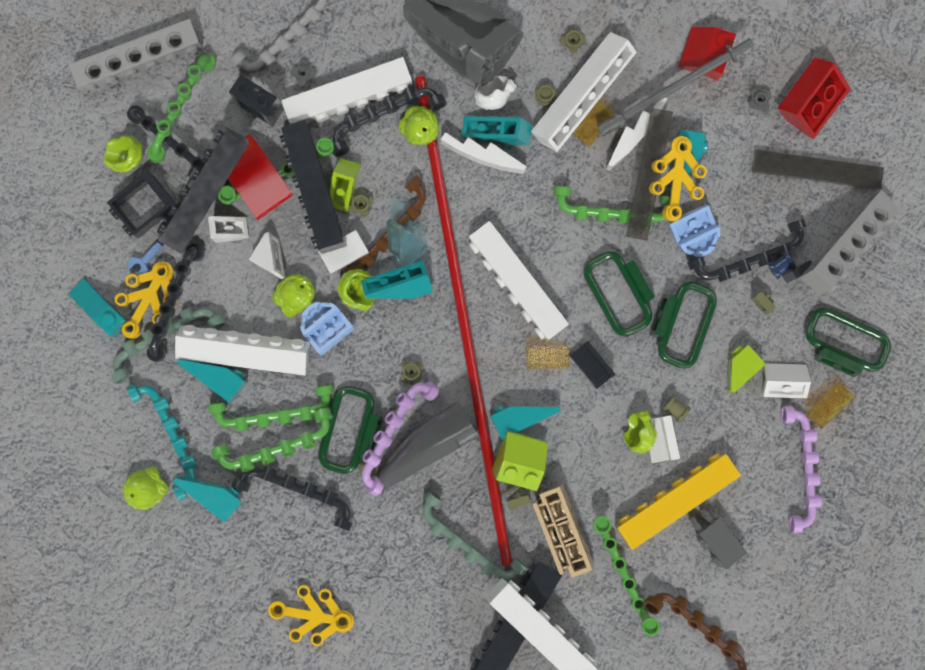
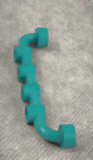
(170, 424)

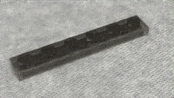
(653, 149)
(817, 169)

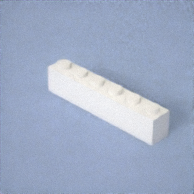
(583, 91)
(348, 93)
(518, 281)
(242, 350)
(536, 628)

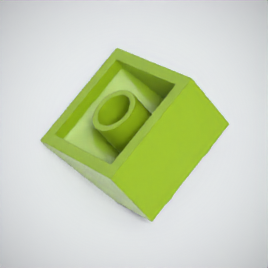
(521, 461)

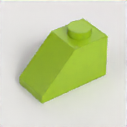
(344, 183)
(742, 367)

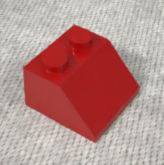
(703, 46)

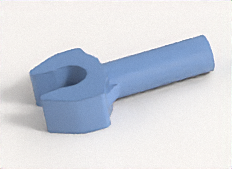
(149, 255)

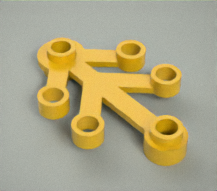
(677, 176)
(148, 296)
(314, 616)

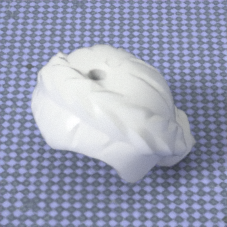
(495, 93)

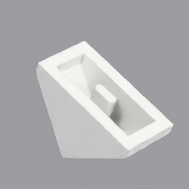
(227, 228)
(269, 256)

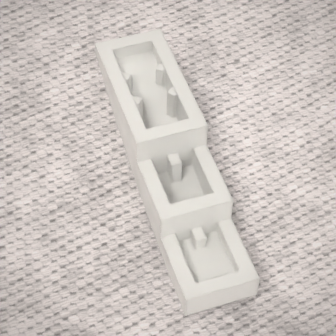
(631, 138)
(490, 157)

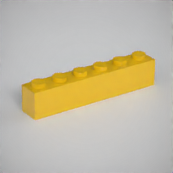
(677, 501)

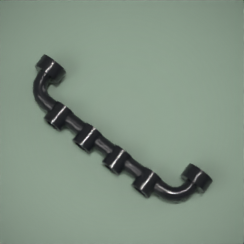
(390, 106)
(138, 116)
(193, 253)
(743, 265)
(308, 490)

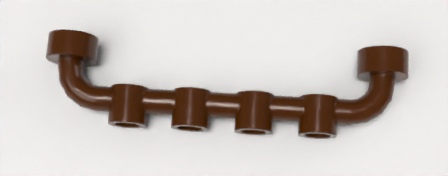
(381, 244)
(695, 620)

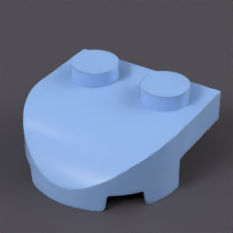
(696, 231)
(324, 326)

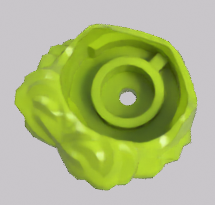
(414, 121)
(123, 154)
(352, 292)
(291, 296)
(641, 432)
(144, 488)

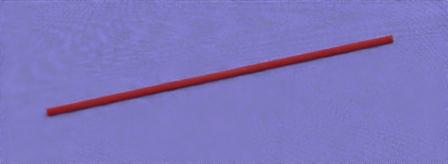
(467, 342)

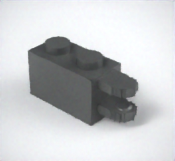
(718, 540)

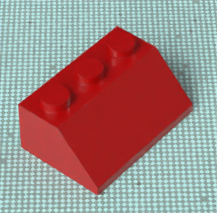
(814, 97)

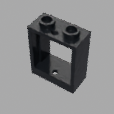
(260, 104)
(130, 190)

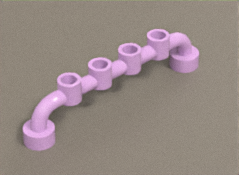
(384, 439)
(810, 478)

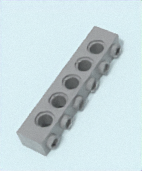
(124, 53)
(849, 243)

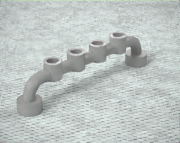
(283, 42)

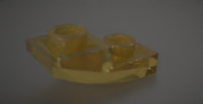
(830, 405)

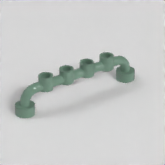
(132, 348)
(472, 553)

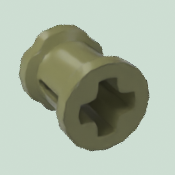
(676, 408)

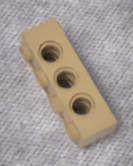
(567, 529)

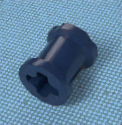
(781, 265)

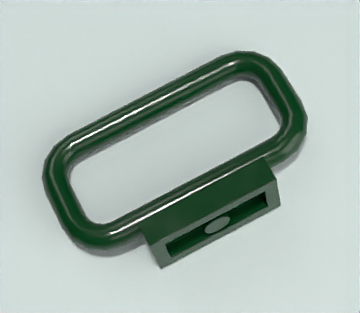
(636, 284)
(666, 319)
(838, 358)
(365, 440)

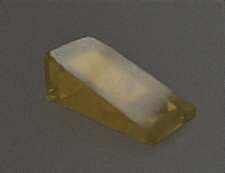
(588, 130)
(547, 357)

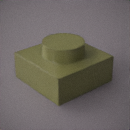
(764, 302)
(518, 500)

